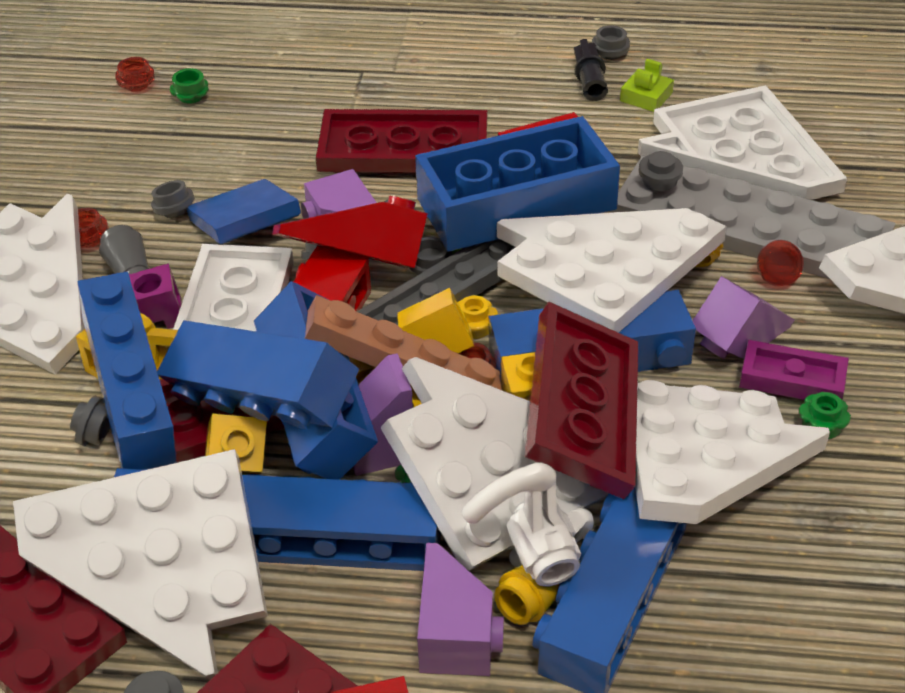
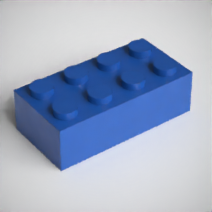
(515, 175)

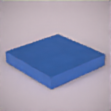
(243, 211)

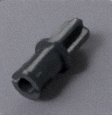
(590, 71)

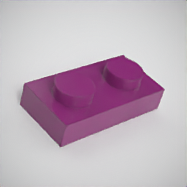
(792, 371)

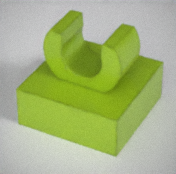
(647, 87)

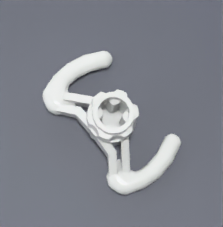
(539, 529)

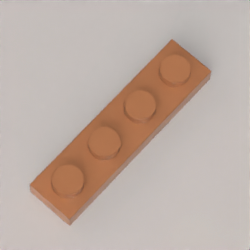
(374, 340)

